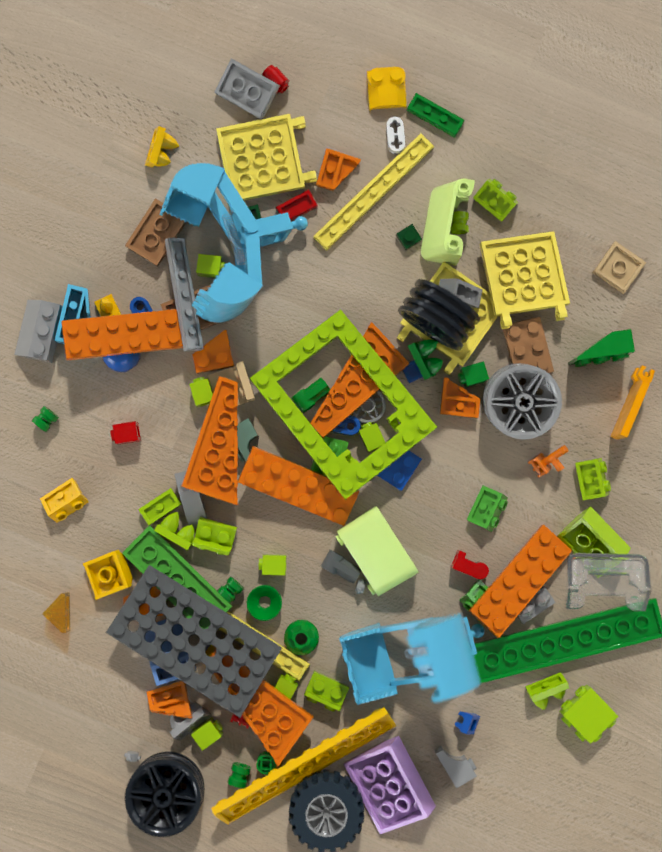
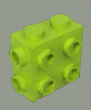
(588, 714)

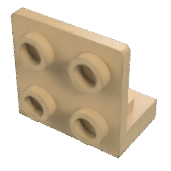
(239, 375)

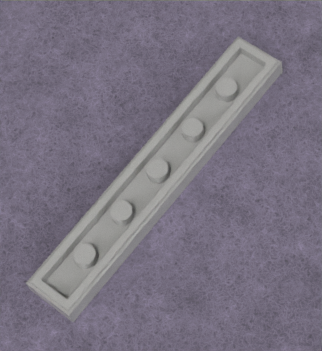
(183, 294)

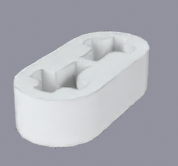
(399, 135)

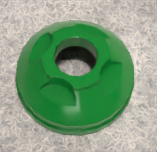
(257, 610)
(308, 629)

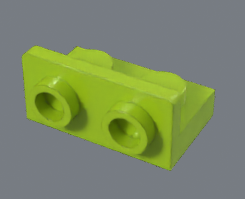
(495, 199)
(593, 479)
(214, 536)
(326, 691)

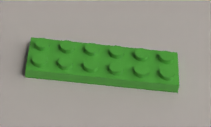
(155, 551)

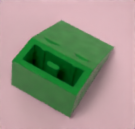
(614, 346)

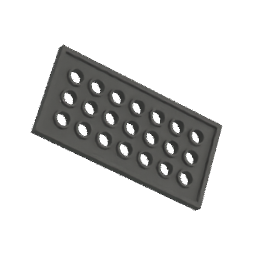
(169, 661)

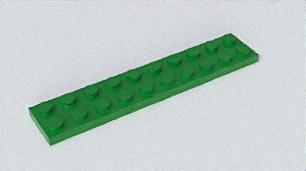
(566, 641)

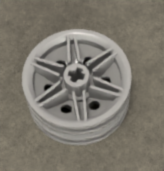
(549, 401)

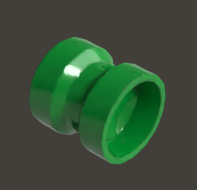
(48, 415)
(231, 586)
(265, 763)
(239, 775)

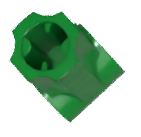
(306, 398)

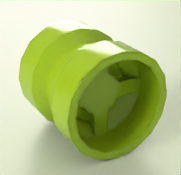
(459, 223)

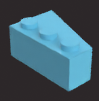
(75, 306)

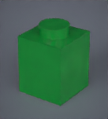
(473, 374)

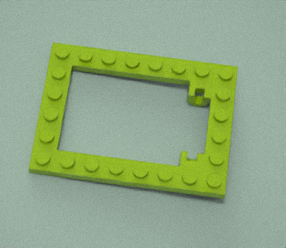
(344, 470)

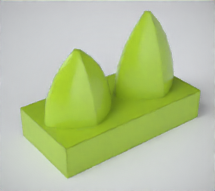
(169, 527)
(541, 690)

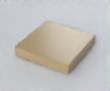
(619, 267)

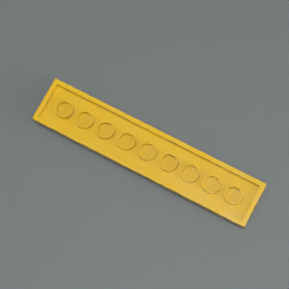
(296, 769)

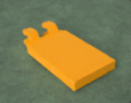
(632, 402)

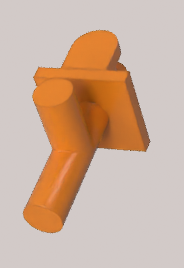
(542, 464)

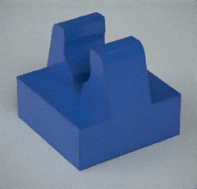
(469, 724)

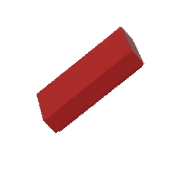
(298, 205)

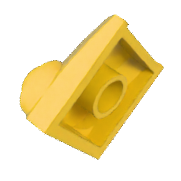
(386, 88)
(108, 574)

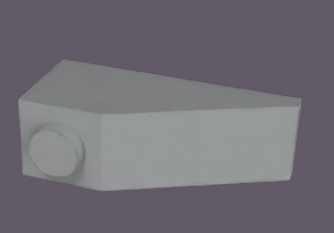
(191, 501)

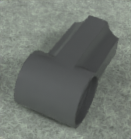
(338, 565)

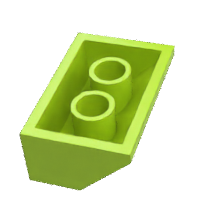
(592, 535)

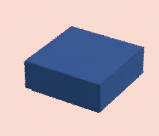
(412, 372)

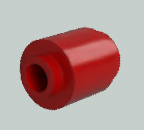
(275, 75)

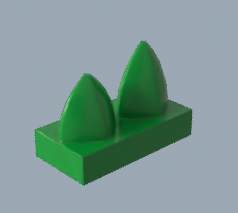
(420, 353)

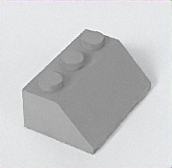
(39, 330)

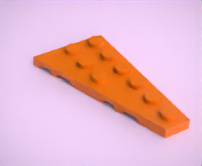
(271, 715)

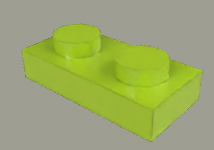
(160, 506)

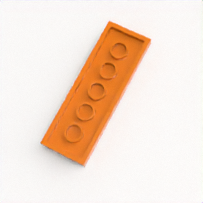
(121, 334)
(295, 485)
(520, 581)

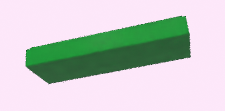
(435, 115)

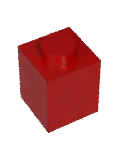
(125, 433)

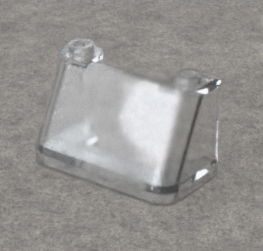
(608, 576)

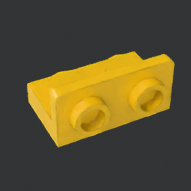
(63, 500)

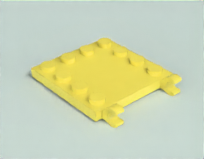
(263, 156)
(525, 276)
(484, 311)

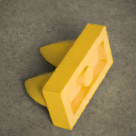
(160, 140)
(107, 306)

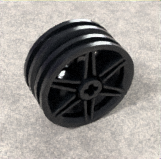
(439, 314)
(175, 820)

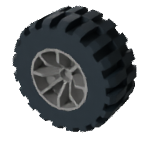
(326, 811)

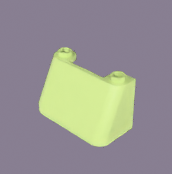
(437, 241)
(377, 551)

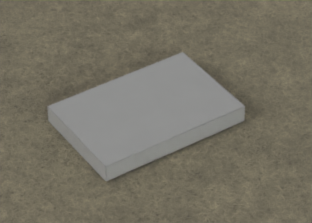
(247, 89)

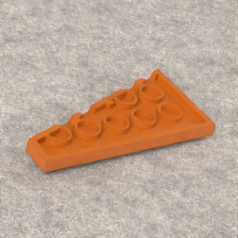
(355, 385)
(215, 454)

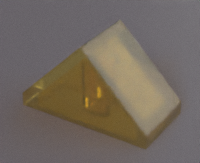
(59, 612)

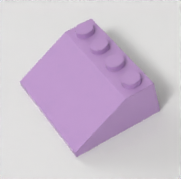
(390, 785)

